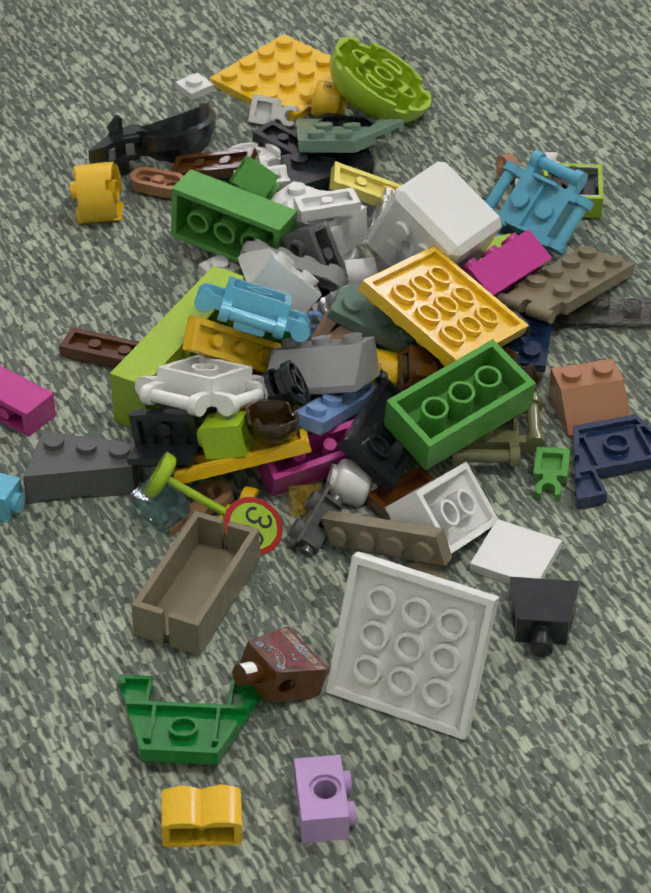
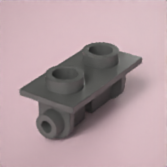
(306, 531)

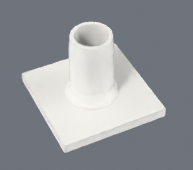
(411, 644)

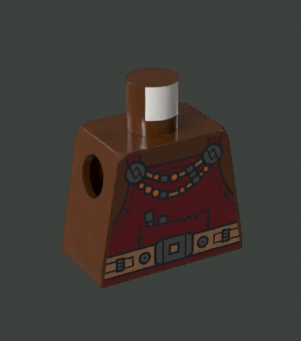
(281, 667)

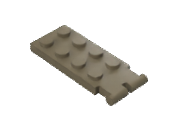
(567, 284)

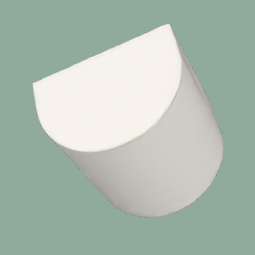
(360, 269)

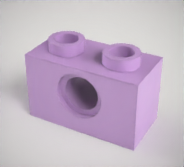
(322, 798)

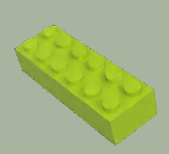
(161, 347)

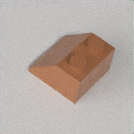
(587, 393)

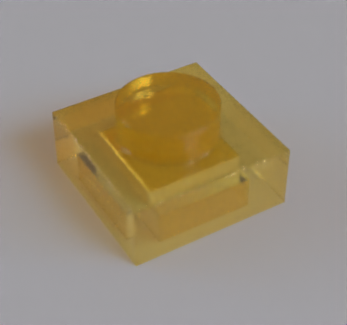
(297, 497)

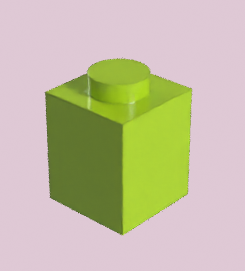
(224, 436)

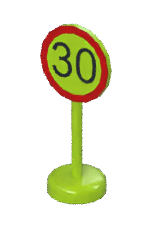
(245, 511)

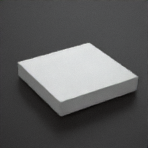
(515, 553)

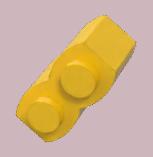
(201, 816)

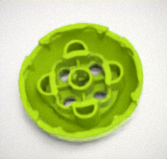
(377, 88)

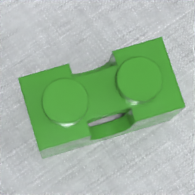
(255, 178)

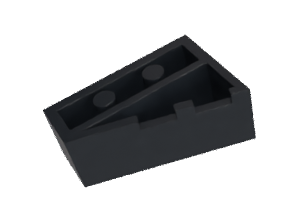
(315, 167)

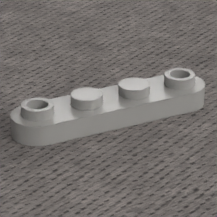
(329, 276)

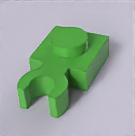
(551, 470)

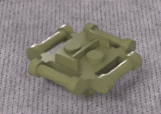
(504, 442)

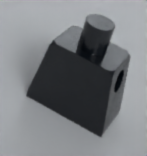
(542, 611)

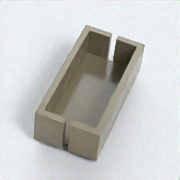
(196, 583)

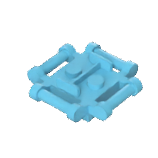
(540, 203)
(254, 309)

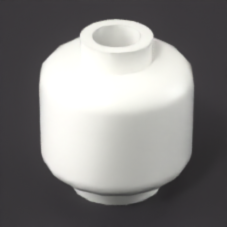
(350, 482)

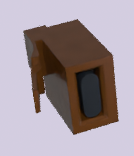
(415, 365)

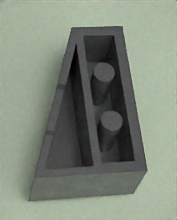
(79, 467)

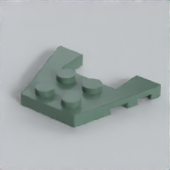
(351, 138)

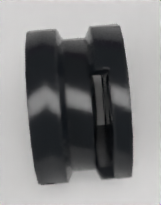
(287, 384)

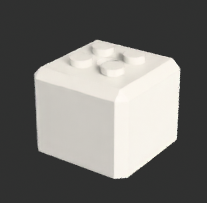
(438, 212)

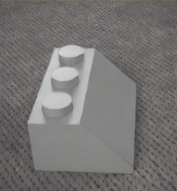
(331, 363)

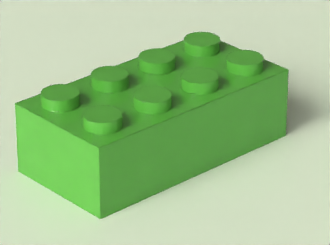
(225, 216)
(459, 404)

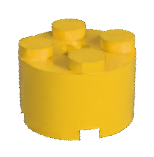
(97, 192)

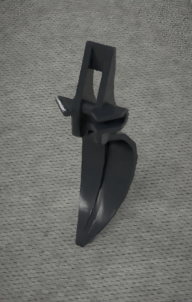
(161, 140)

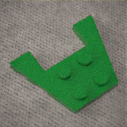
(184, 730)

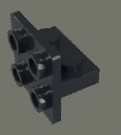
(162, 432)

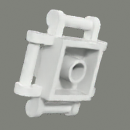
(202, 383)

